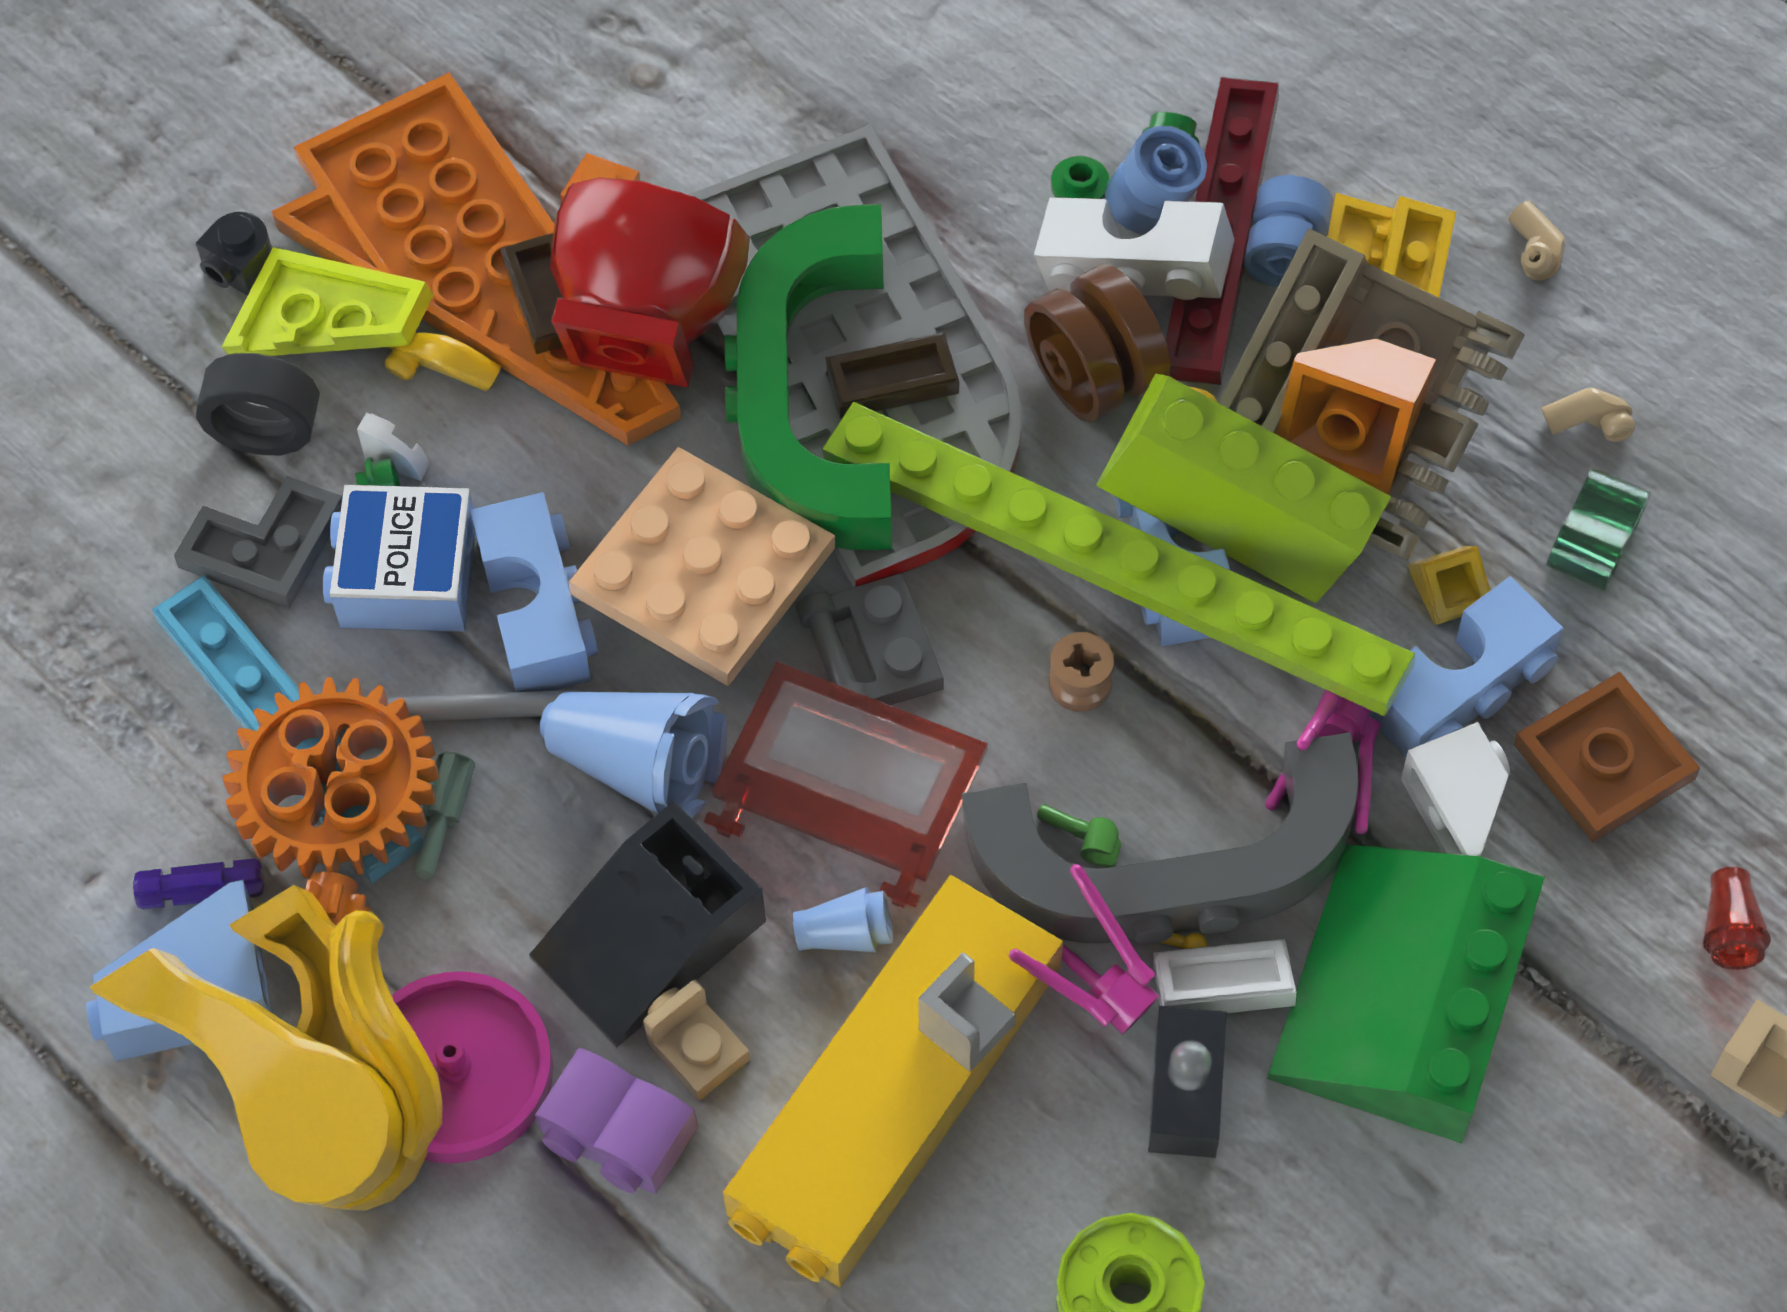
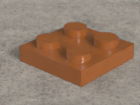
(1606, 756)

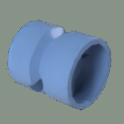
(1157, 169)
(1280, 220)

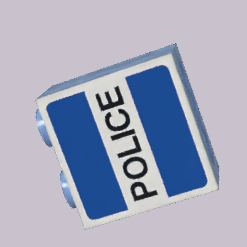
(401, 558)

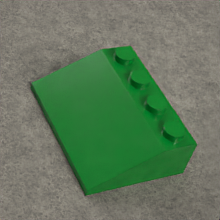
(1407, 984)

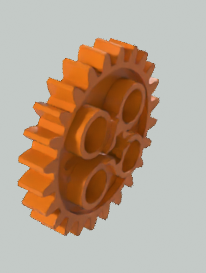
(275, 769)

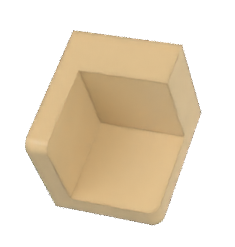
(1757, 1059)

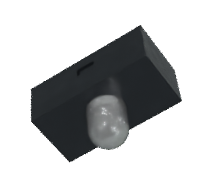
(1187, 1082)

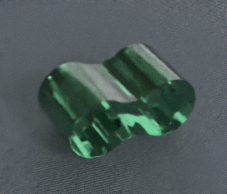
(1598, 529)

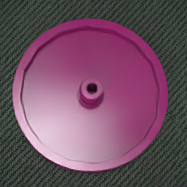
(487, 1059)

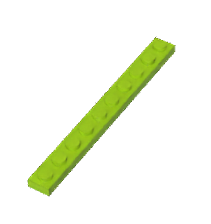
(1126, 560)

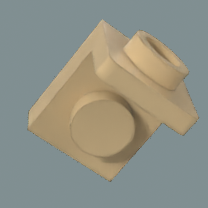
(693, 1039)

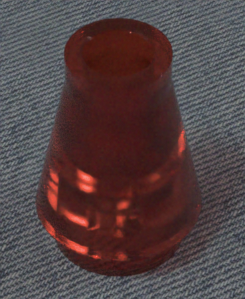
(1734, 923)

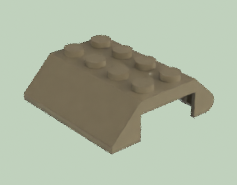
(1340, 299)

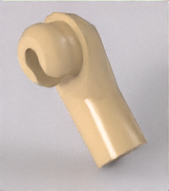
(1544, 242)
(1592, 407)

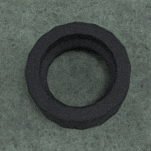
(260, 380)

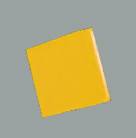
(1450, 582)

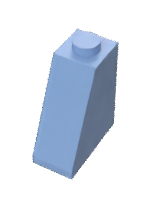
(207, 948)

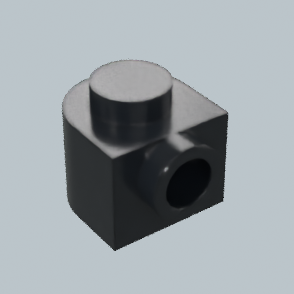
(234, 250)

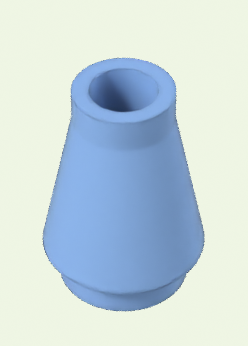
(846, 923)

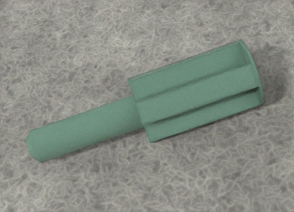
(450, 791)

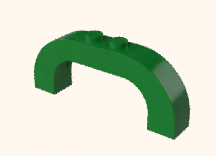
(796, 265)

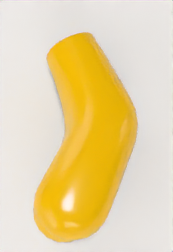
(443, 356)

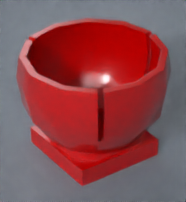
(641, 276)

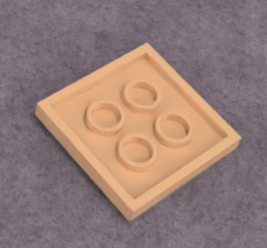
(702, 565)

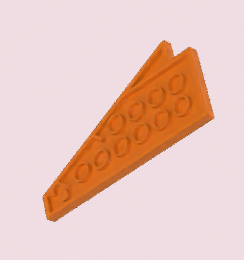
(434, 200)

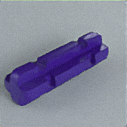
(195, 882)

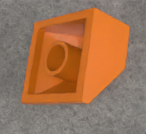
(1356, 406)

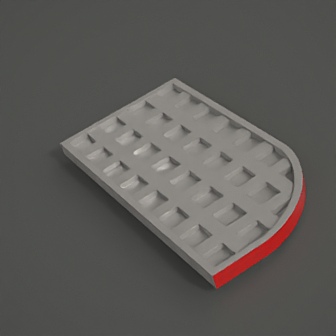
(917, 300)

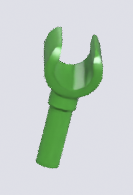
(1100, 835)

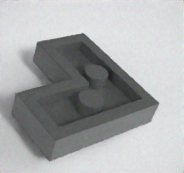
(267, 557)

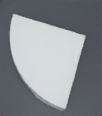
(381, 444)

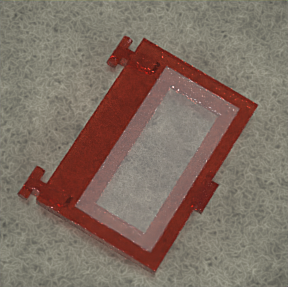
(848, 774)

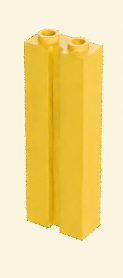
(881, 1092)

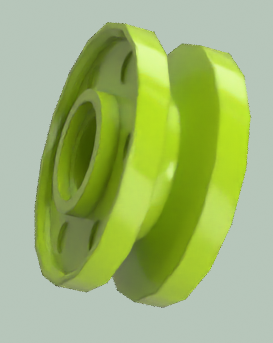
(1130, 1251)

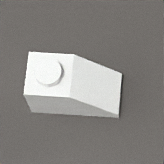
(1458, 787)

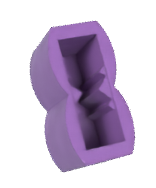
(616, 1122)

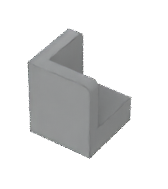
(963, 1014)

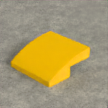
(1400, 240)

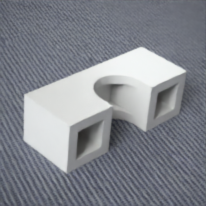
(1177, 258)

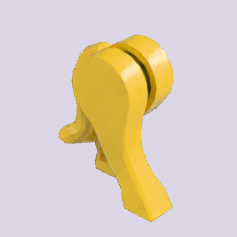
(323, 1107)

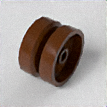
(1096, 342)

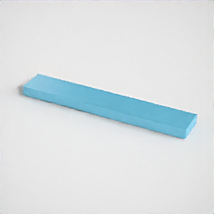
(247, 679)

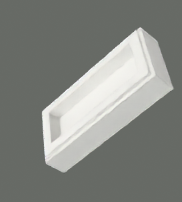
(1226, 977)

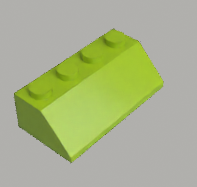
(1242, 489)

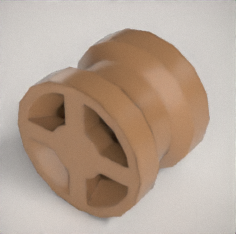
(1069, 682)

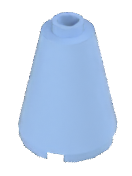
(640, 743)

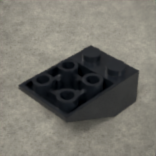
(649, 923)

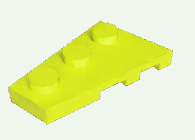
(325, 307)

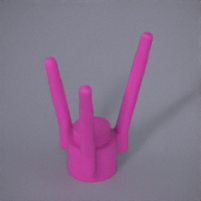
(1333, 717)
(1115, 996)

